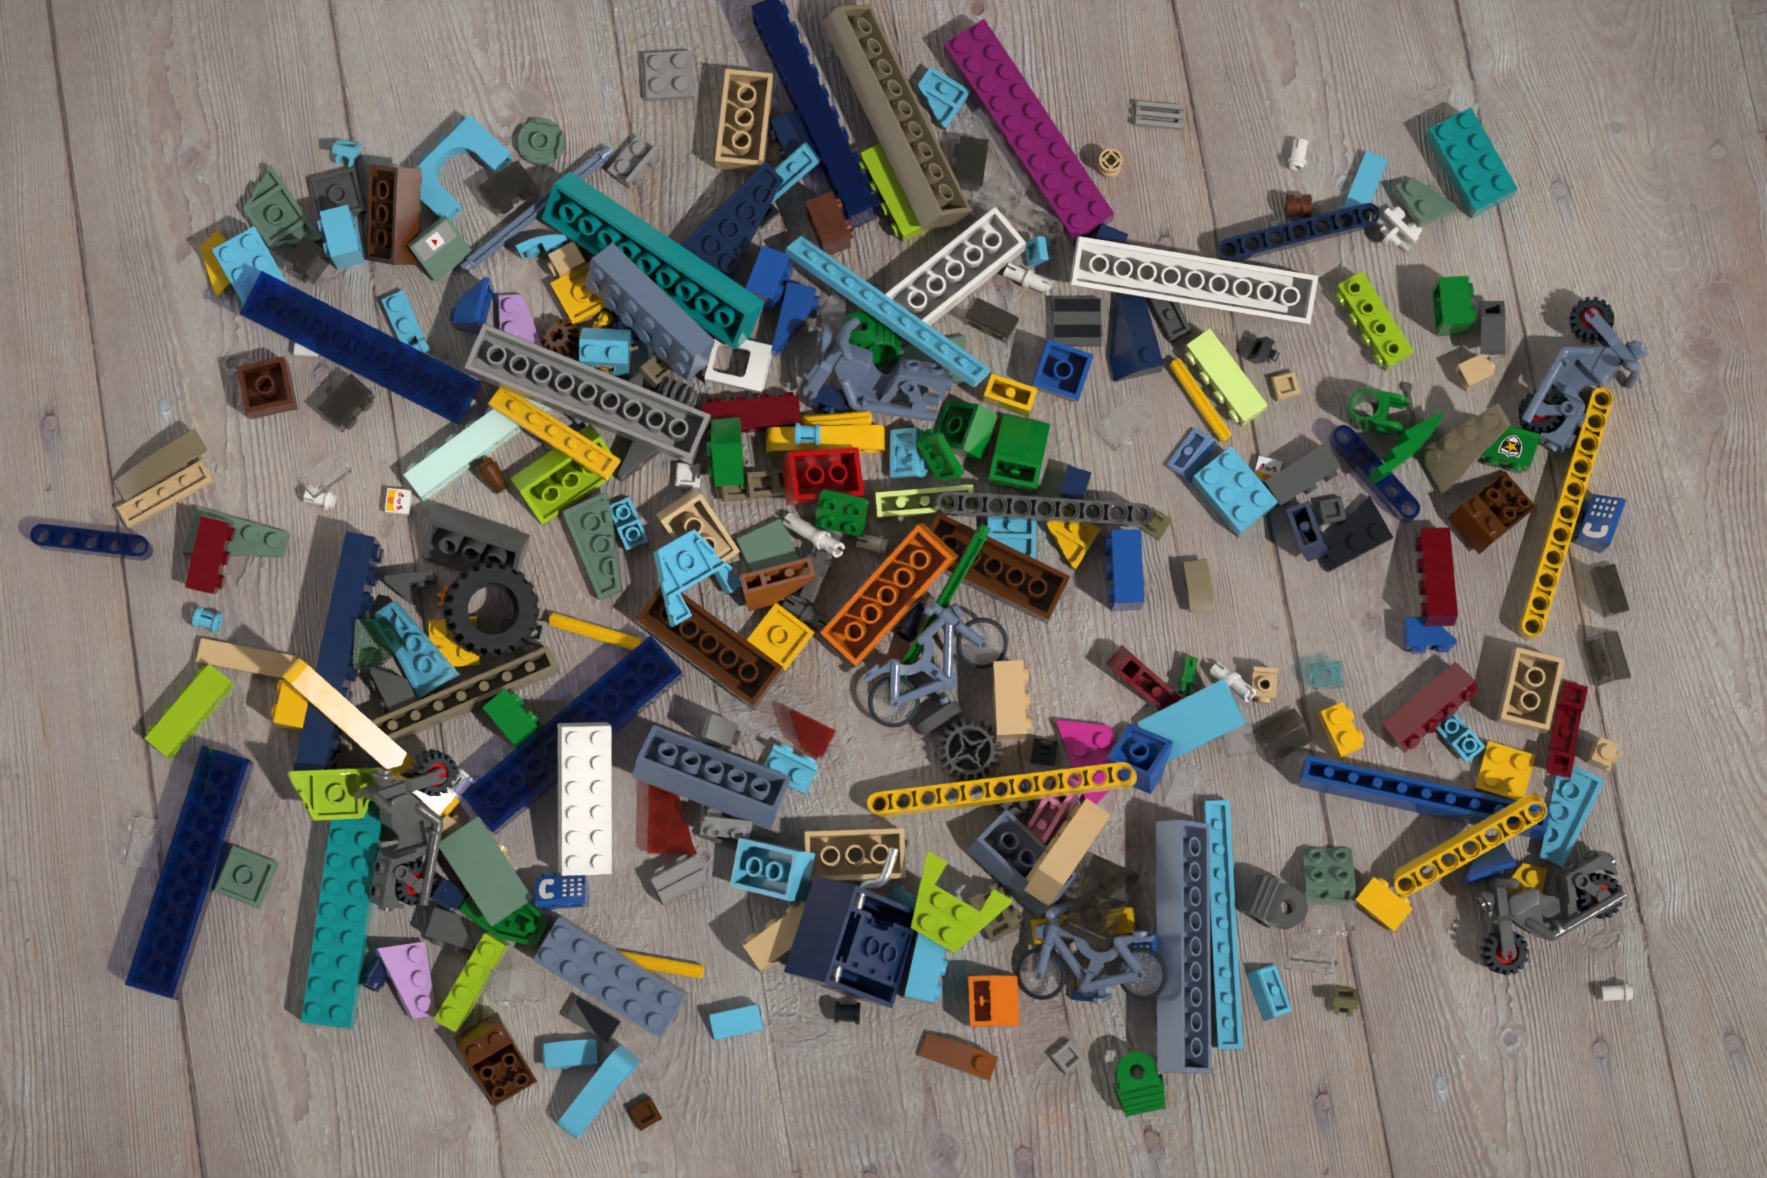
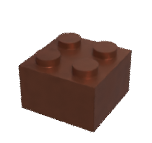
(828, 224)
(267, 387)

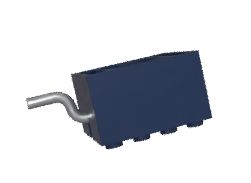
(853, 939)

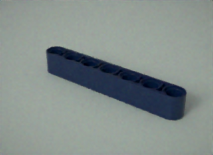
(1306, 225)

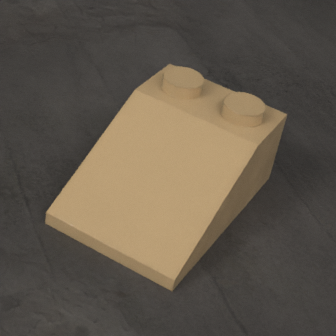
(693, 513)

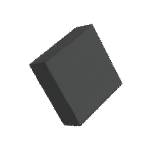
(1331, 510)

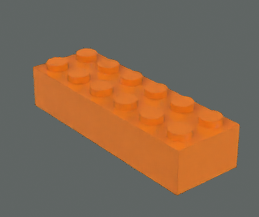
(889, 594)

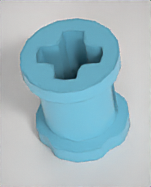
(807, 434)
(207, 620)

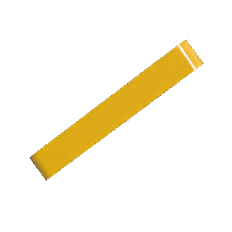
(1476, 834)

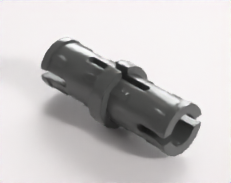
(805, 613)

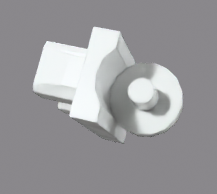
(1396, 230)

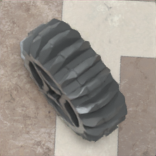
(958, 757)

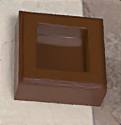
(645, 1113)

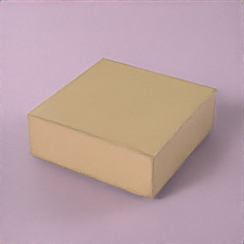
(1285, 386)

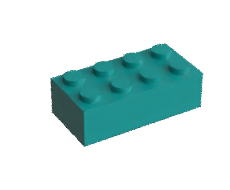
(1471, 162)

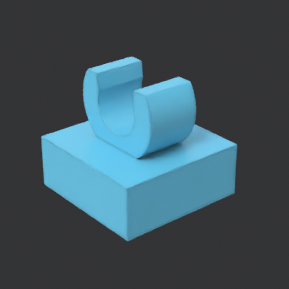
(348, 149)
(1037, 252)

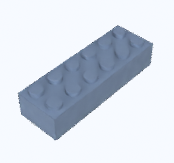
(649, 312)
(711, 777)
(611, 977)

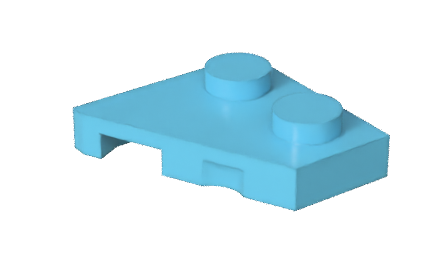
(943, 96)
(1015, 534)

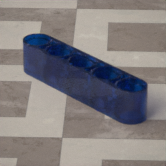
(1372, 461)
(80, 539)

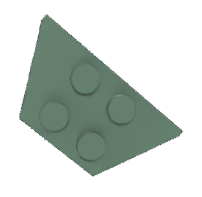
(278, 214)

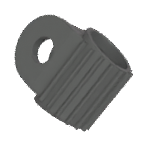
(1265, 901)

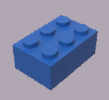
(1124, 570)

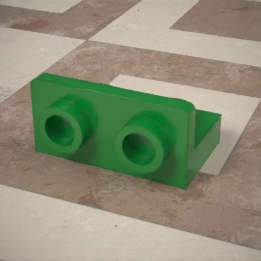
(939, 456)

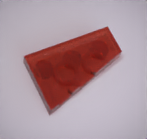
(667, 824)

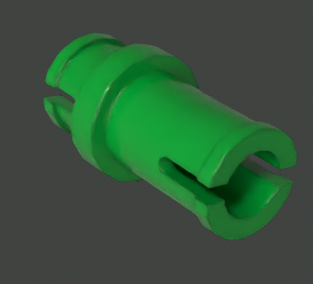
(1187, 679)

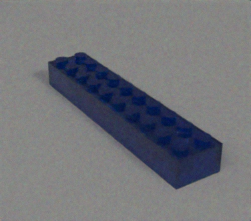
(812, 103)
(360, 348)
(534, 764)
(189, 873)

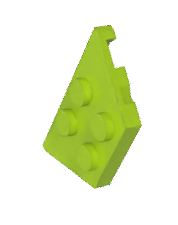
(330, 792)

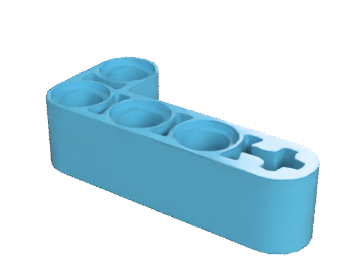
(598, 1091)

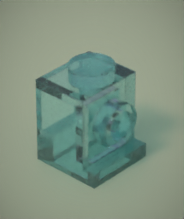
(1336, 677)

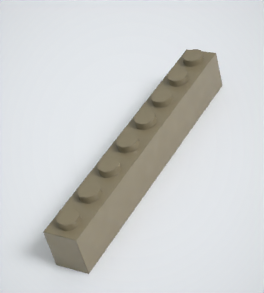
(467, 695)

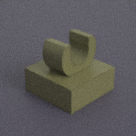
(1157, 525)
(1345, 998)

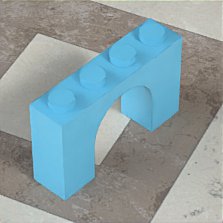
(467, 139)

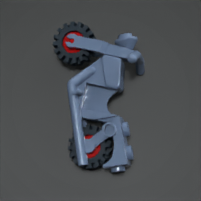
(1575, 369)

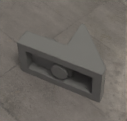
(404, 582)

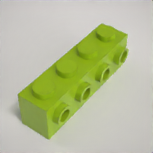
(1373, 321)

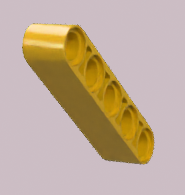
(865, 437)

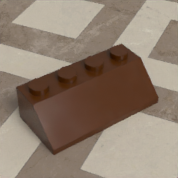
(392, 213)

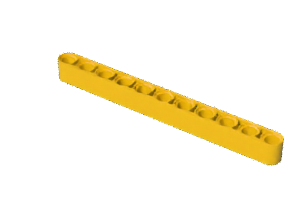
(1560, 524)
(1013, 792)

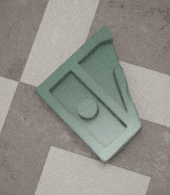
(1422, 202)

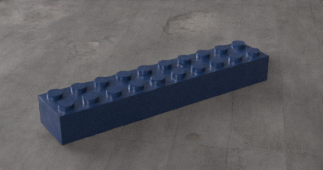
(349, 602)

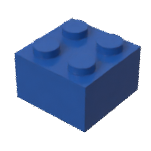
(769, 276)
(1061, 370)

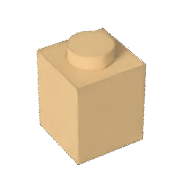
(565, 260)
(1475, 371)

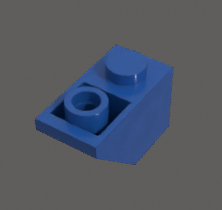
(1420, 637)

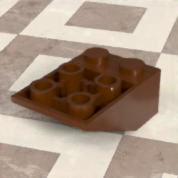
(1491, 512)
(495, 1059)

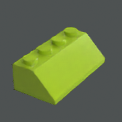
(558, 481)

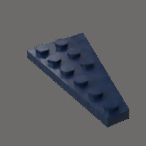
(730, 229)

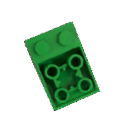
(1019, 454)

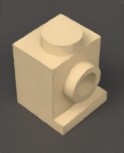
(1267, 674)
(1603, 754)

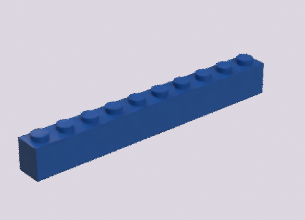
(1408, 793)

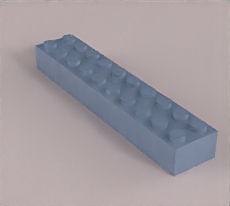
(1184, 945)

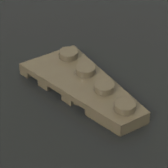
(1458, 450)

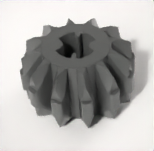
(678, 391)

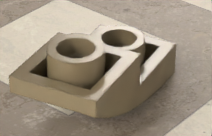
(1198, 585)

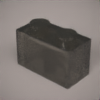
(971, 162)
(507, 188)
(307, 261)
(347, 403)

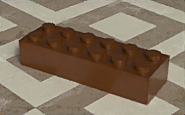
(1004, 571)
(713, 649)

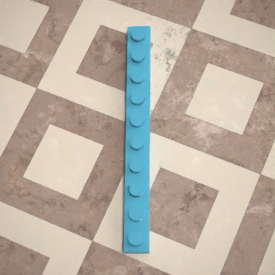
(887, 311)
(1223, 927)

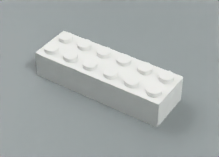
(959, 268)
(584, 799)

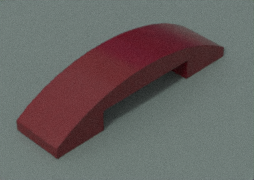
(1565, 729)

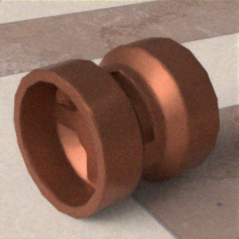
(1296, 205)

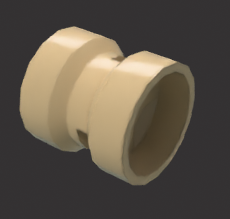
(1110, 168)

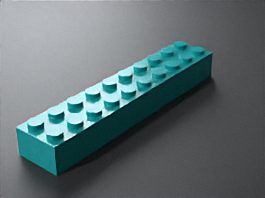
(693, 284)
(342, 922)

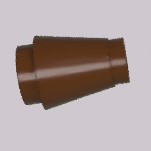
(492, 475)

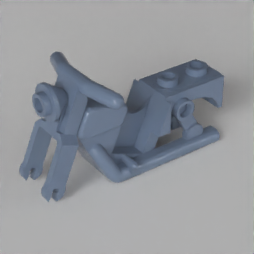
(872, 390)

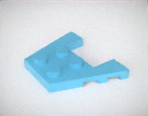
(685, 564)

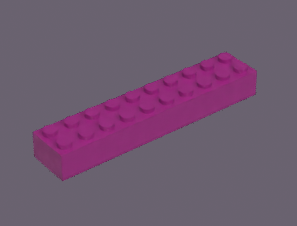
(1028, 131)

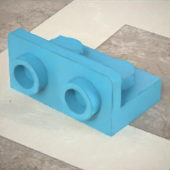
(905, 456)
(798, 768)

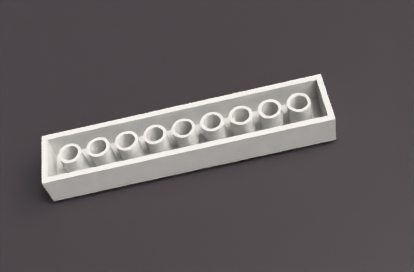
(1193, 280)

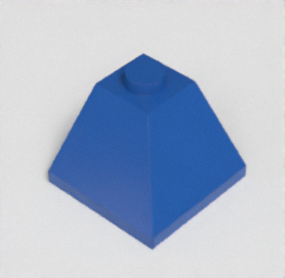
(473, 307)
(1145, 753)
(1488, 864)

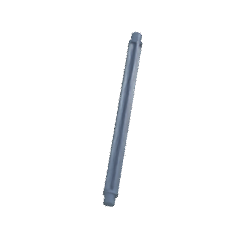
(530, 214)

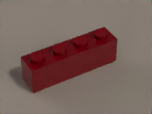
(757, 413)
(1437, 576)
(1430, 707)

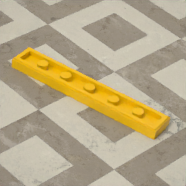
(554, 433)

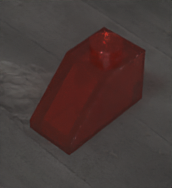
(812, 735)

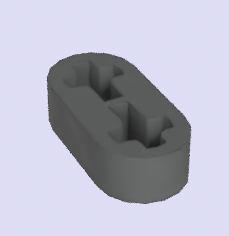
(939, 718)

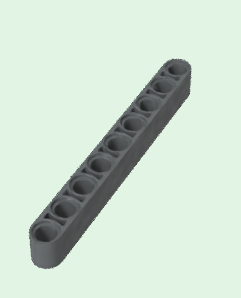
(1055, 509)

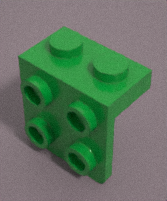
(842, 513)

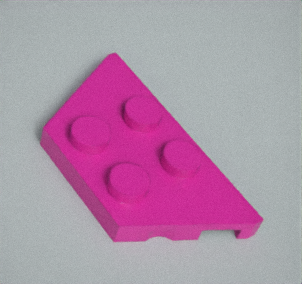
(1087, 746)

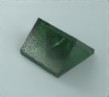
(374, 642)

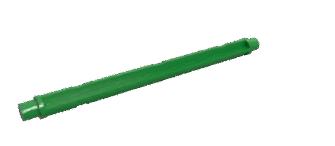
(949, 589)

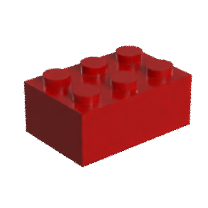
(818, 470)

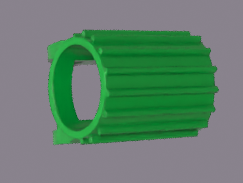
(875, 337)
(1377, 422)
(1141, 1094)

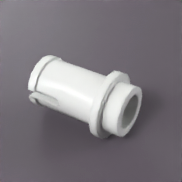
(1297, 160)
(326, 499)
(873, 543)
(1617, 992)

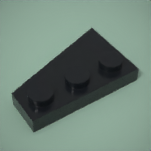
(1356, 536)

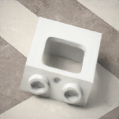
(756, 371)

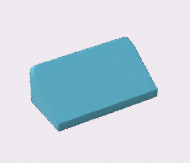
(1269, 992)
(736, 1022)

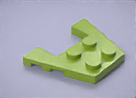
(947, 918)

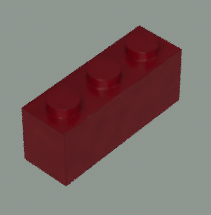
(210, 554)

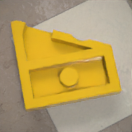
(1073, 538)

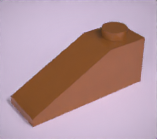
(774, 583)
(958, 1056)

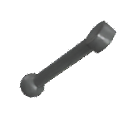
(1407, 387)

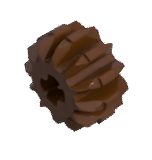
(561, 337)

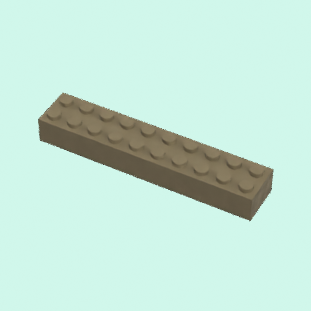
(896, 116)

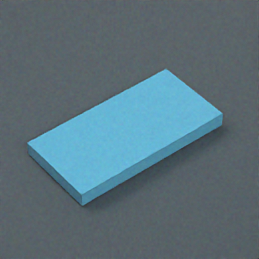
(1196, 719)

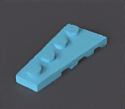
(419, 657)
(1569, 809)

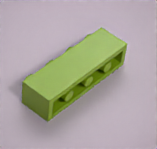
(890, 192)
(189, 711)
(472, 982)

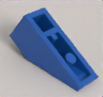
(795, 312)

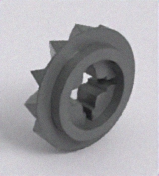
(1027, 806)

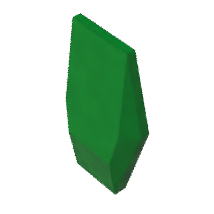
(523, 926)

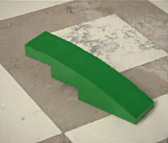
(1407, 444)

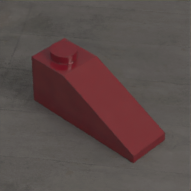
(1142, 679)

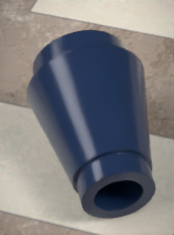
(911, 624)
(374, 976)

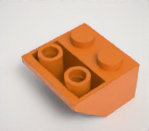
(993, 1001)

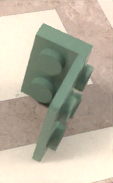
(1329, 873)

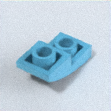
(532, 247)
(628, 523)
(1460, 738)
(569, 1054)

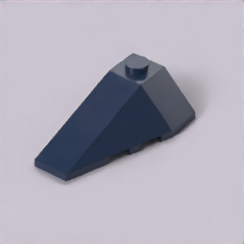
(1133, 339)

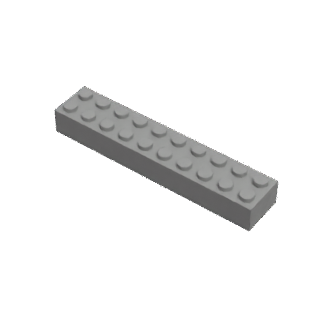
(587, 394)

